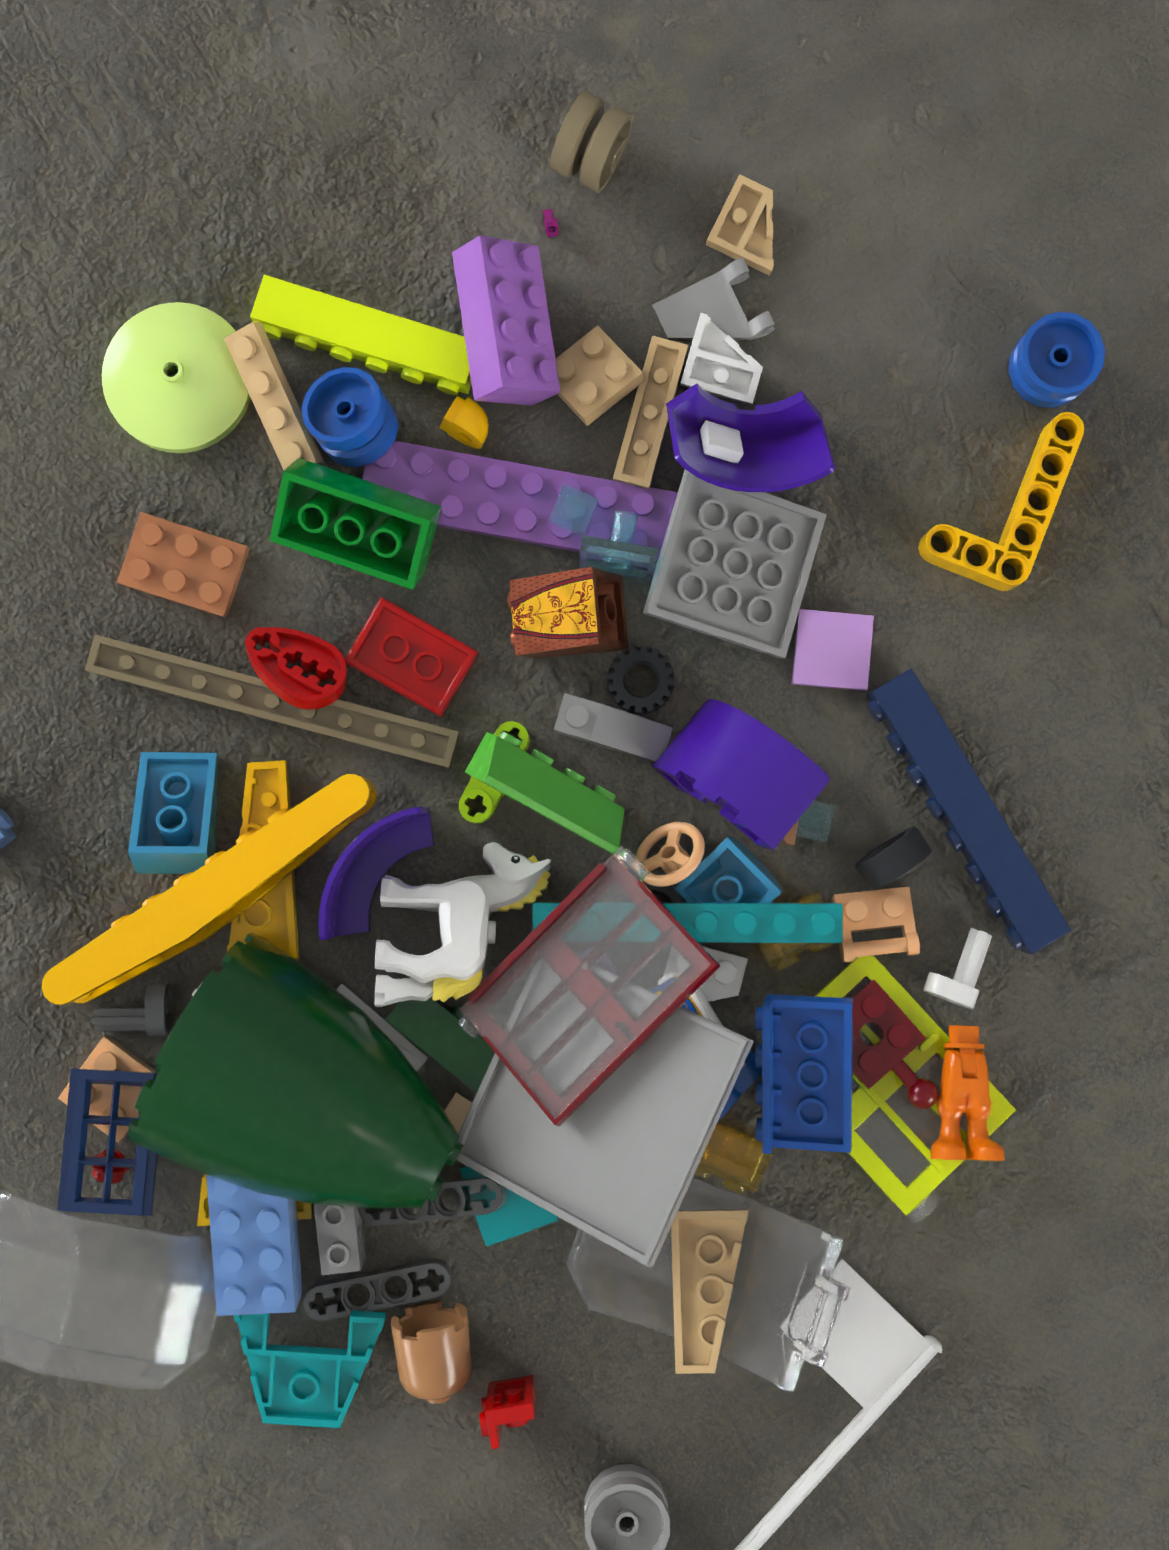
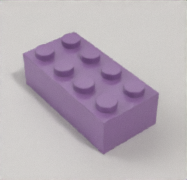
(505, 321)

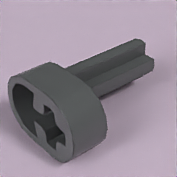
(155, 1018)

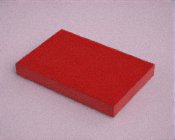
(411, 657)

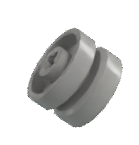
(626, 1510)

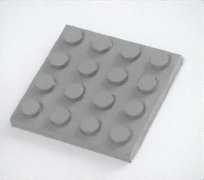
(735, 565)

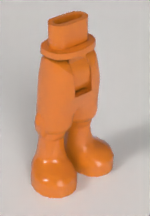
(964, 1089)

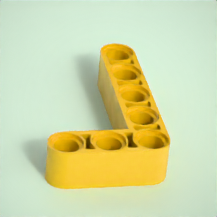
(1022, 516)

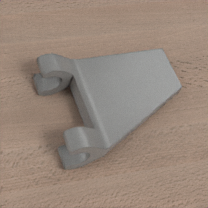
(716, 298)

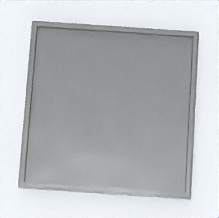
(627, 1149)

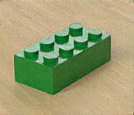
(354, 523)

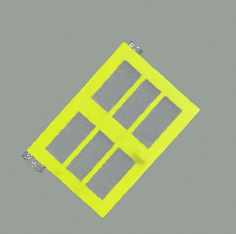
(888, 1132)

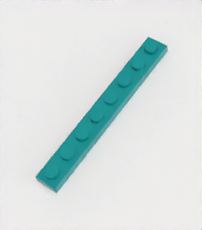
(749, 921)

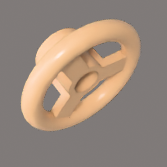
(671, 857)

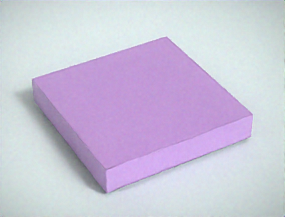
(832, 650)

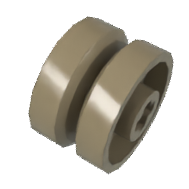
(591, 141)

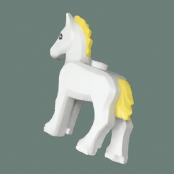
(463, 922)

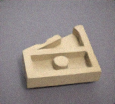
(746, 225)

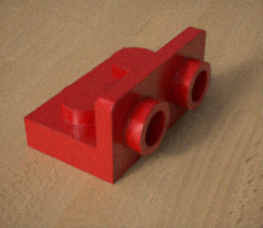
(507, 1403)

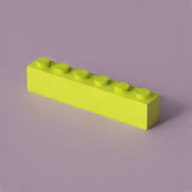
(362, 334)

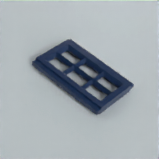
(75, 1146)

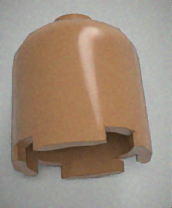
(432, 1350)

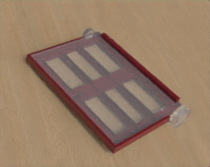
(587, 986)

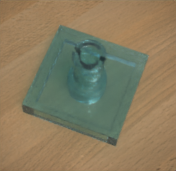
(619, 553)

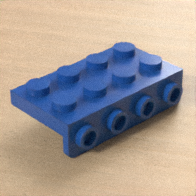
(805, 1073)

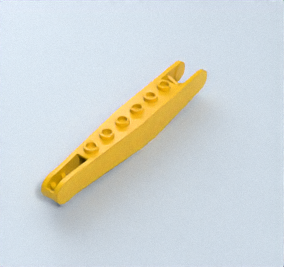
(211, 895)

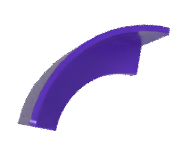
(780, 442)
(744, 769)
(360, 868)

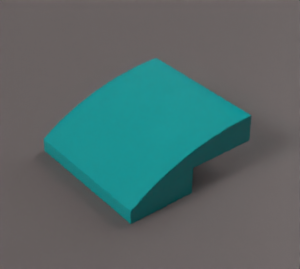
(512, 1219)

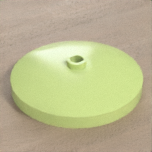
(182, 410)

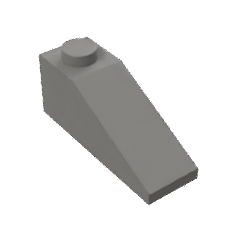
(611, 728)

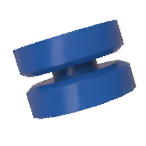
(1056, 359)
(350, 417)

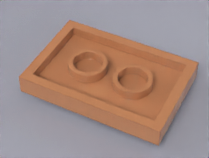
(183, 565)

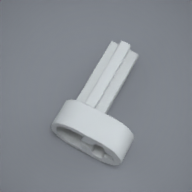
(961, 988)

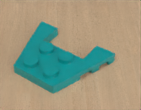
(303, 1381)

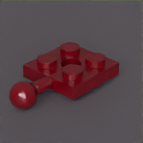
(897, 1040)

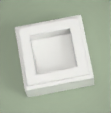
(721, 442)

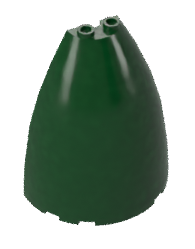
(293, 1092)

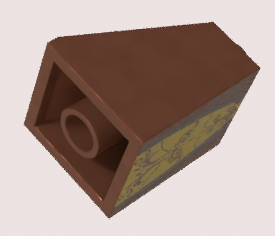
(568, 613)

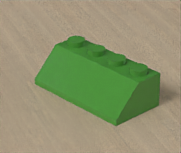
(548, 791)

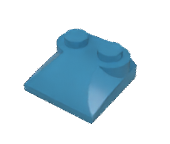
(730, 876)

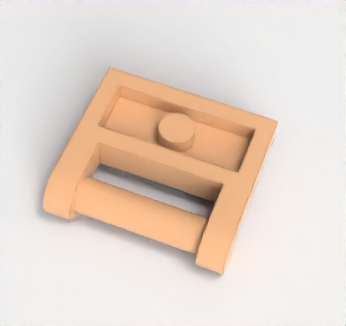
(874, 912)

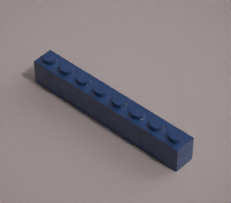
(967, 812)

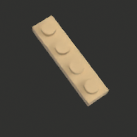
(272, 395)
(649, 412)

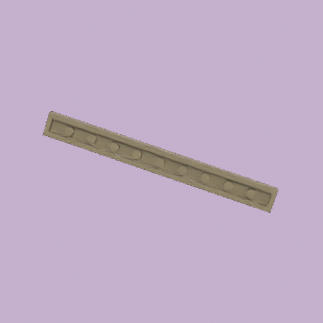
(254, 698)

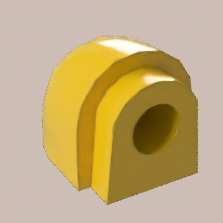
(466, 422)

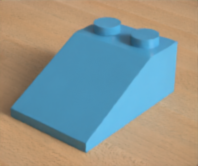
(174, 812)

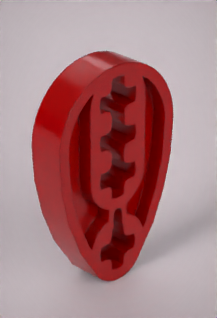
(290, 684)

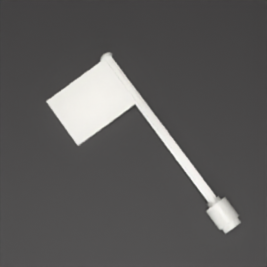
(874, 1359)

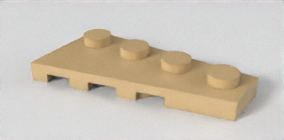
(703, 1270)

